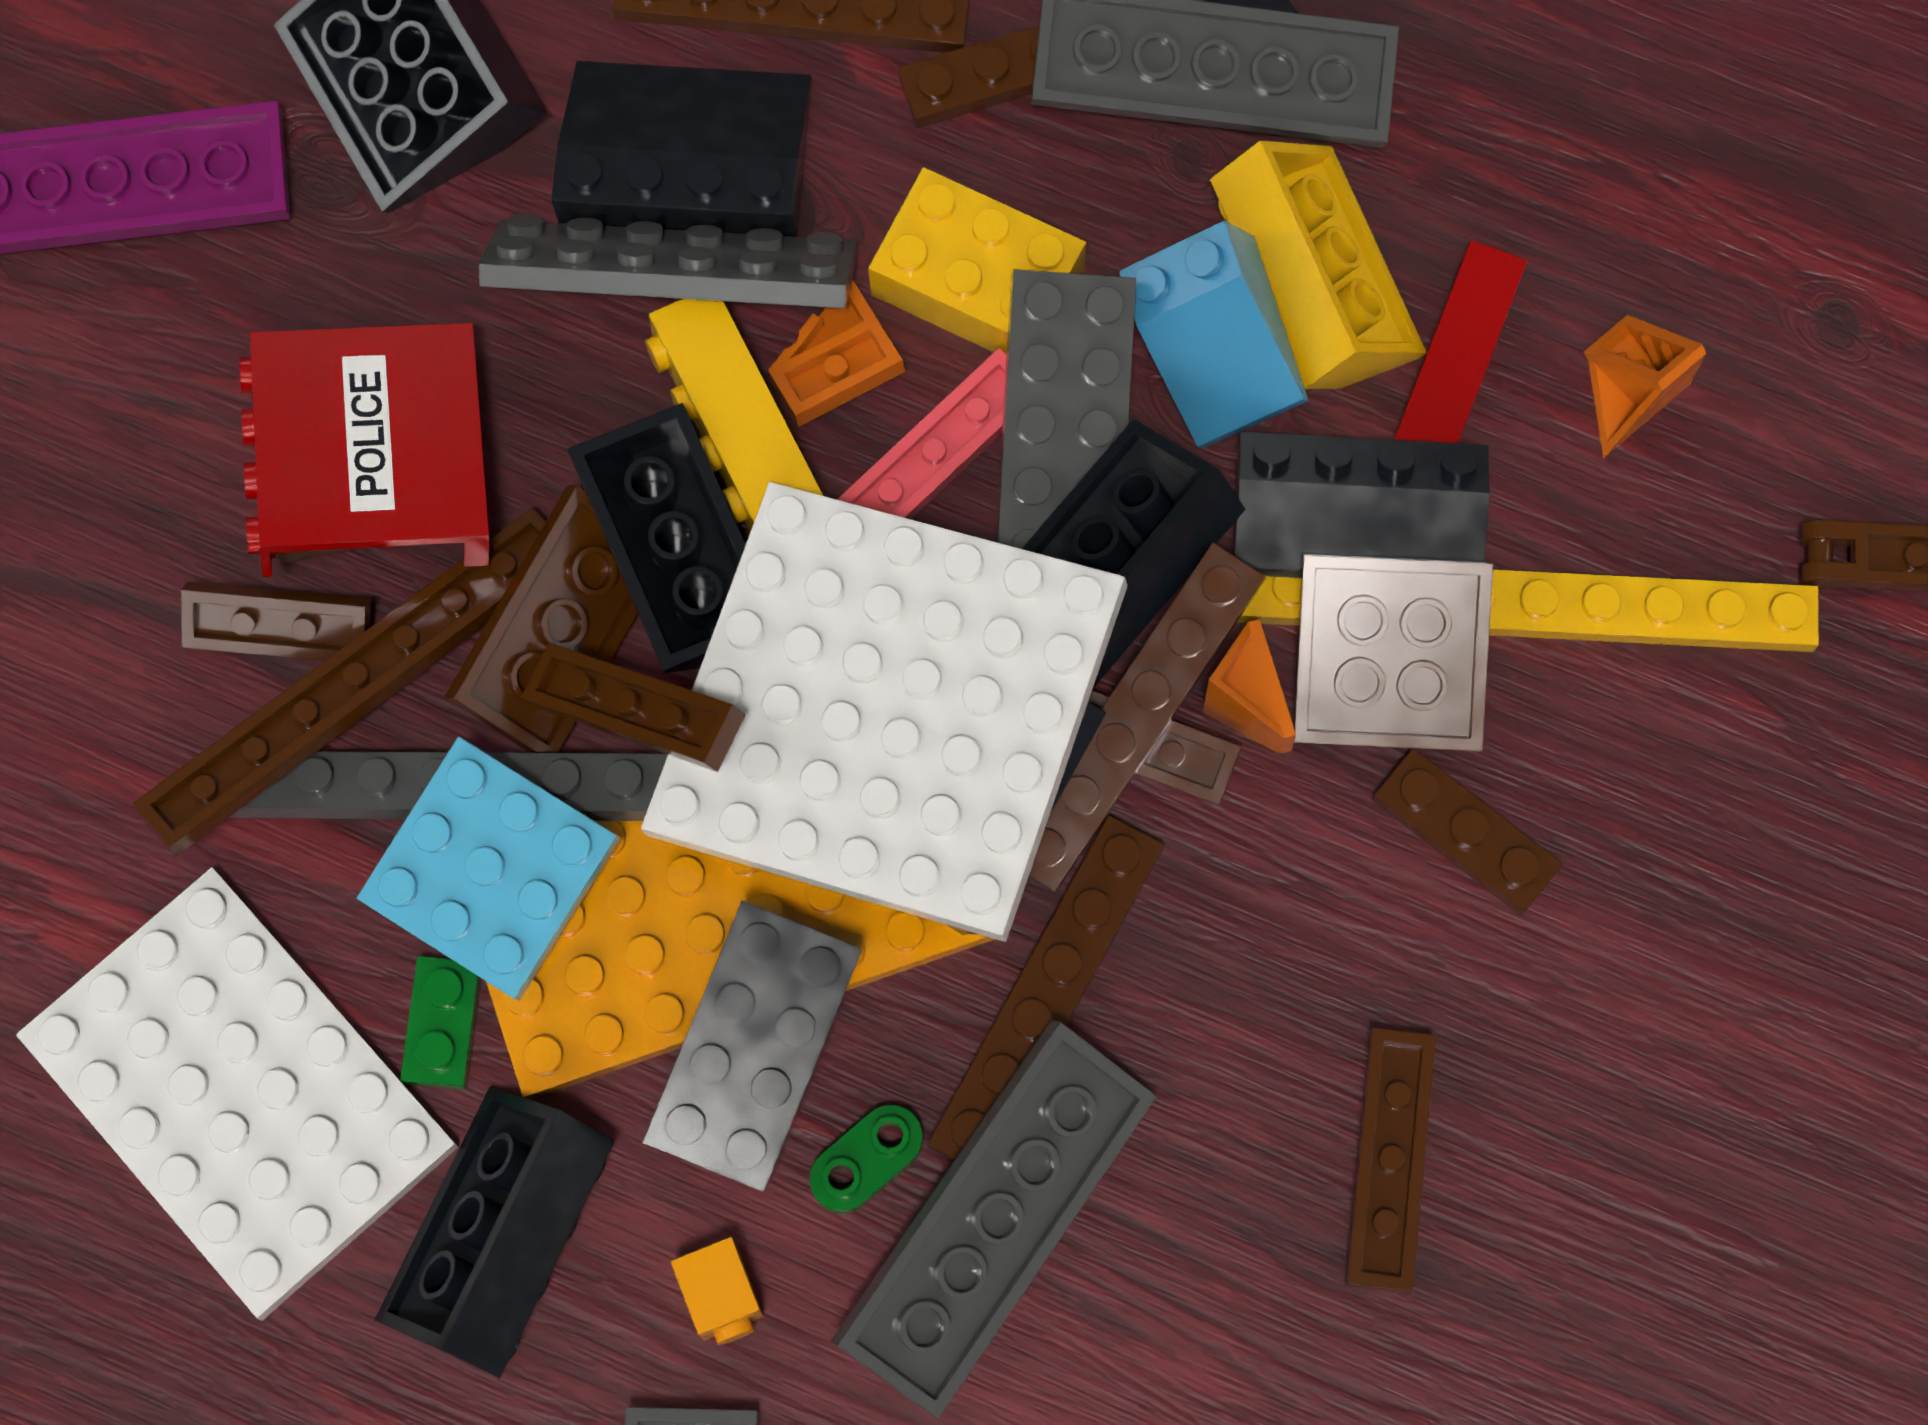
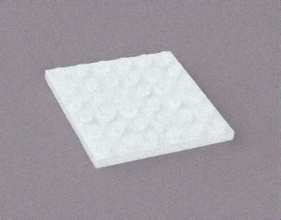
(896, 708)

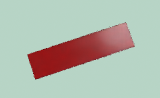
(1462, 345)

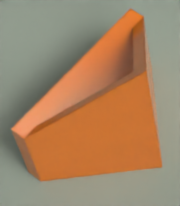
(1636, 374)
(1248, 694)

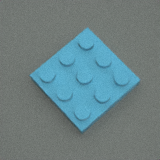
(488, 868)

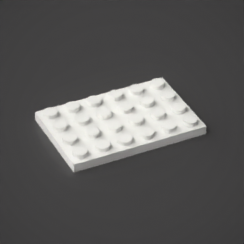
(236, 1093)

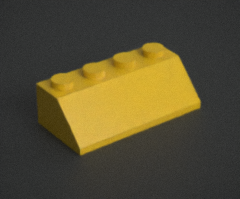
(1320, 263)

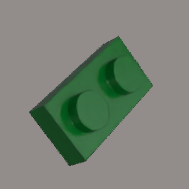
(440, 1025)

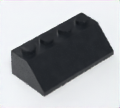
(1358, 500)
(1142, 516)
(664, 529)
(495, 1230)

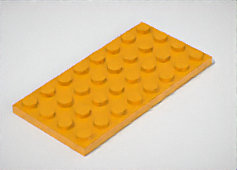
(646, 946)

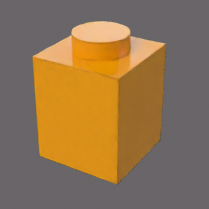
(718, 1292)

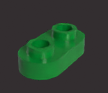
(867, 1159)

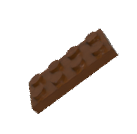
(560, 595)

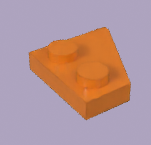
(835, 360)

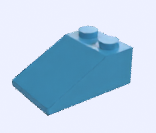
(1216, 332)

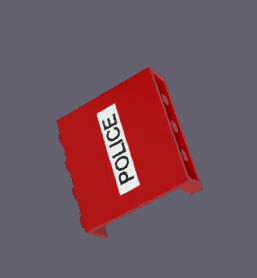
(364, 440)

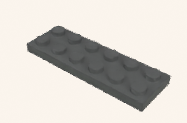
(1218, 67)
(669, 263)
(1061, 389)
(994, 1219)

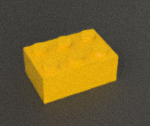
(955, 258)

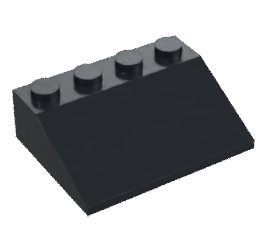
(410, 87)
(682, 147)

